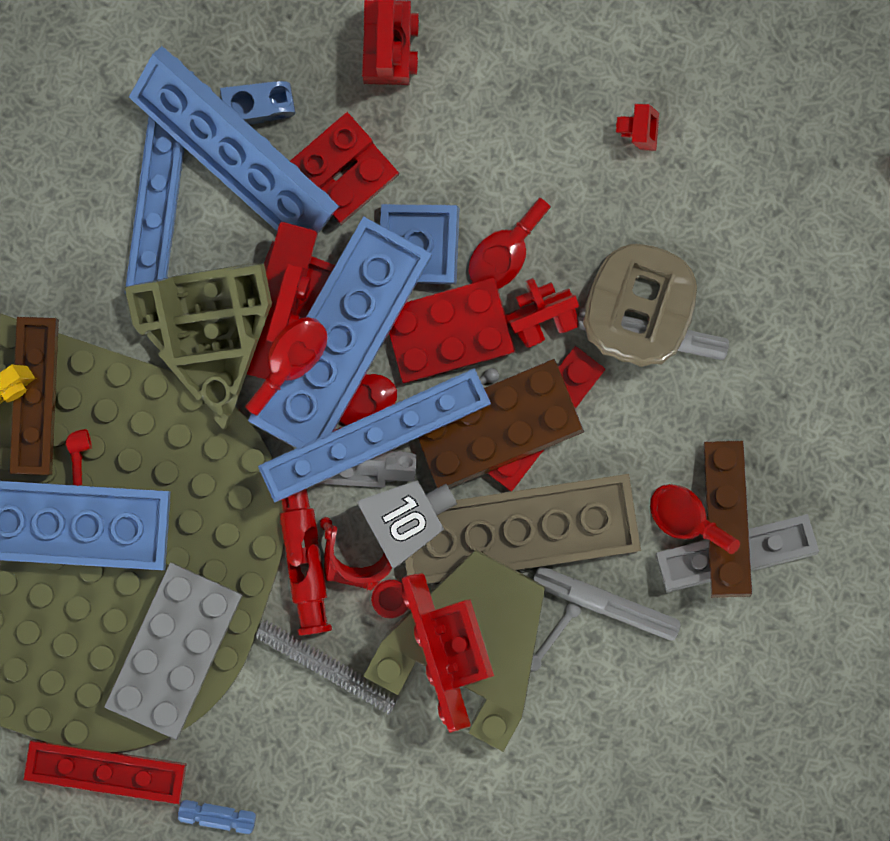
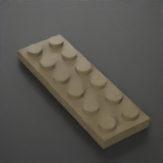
(534, 527)

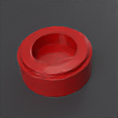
(388, 599)

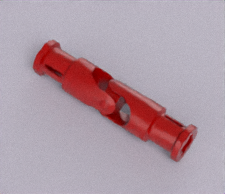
(308, 593)

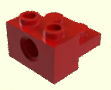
(383, 58)
(333, 153)

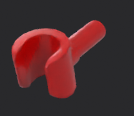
(77, 443)

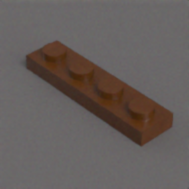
(35, 410)
(728, 509)

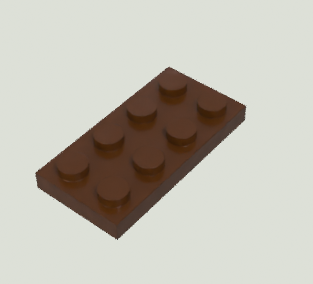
(523, 418)

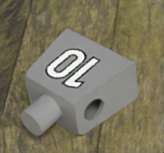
(406, 518)

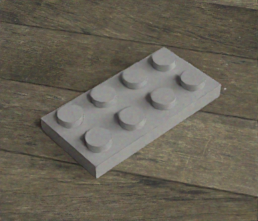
(173, 651)

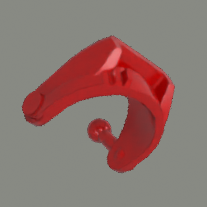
(338, 572)

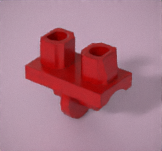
(557, 306)

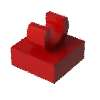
(641, 127)

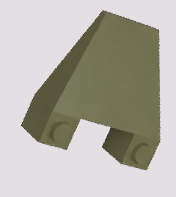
(508, 618)

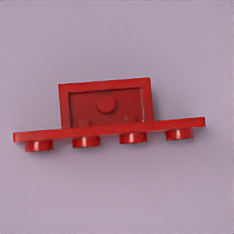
(287, 286)
(451, 648)

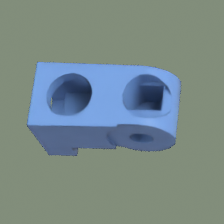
(260, 101)

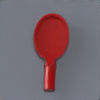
(504, 251)
(290, 357)
(372, 395)
(684, 517)

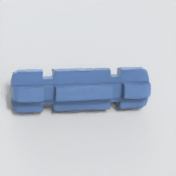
(216, 816)

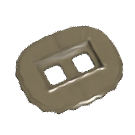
(667, 314)

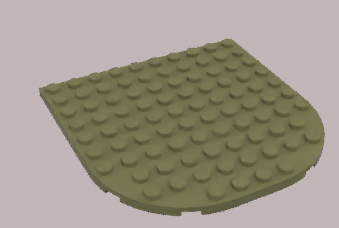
(75, 624)

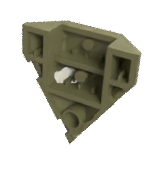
(205, 328)

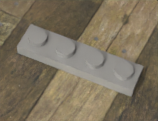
(768, 546)

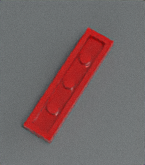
(579, 375)
(105, 772)

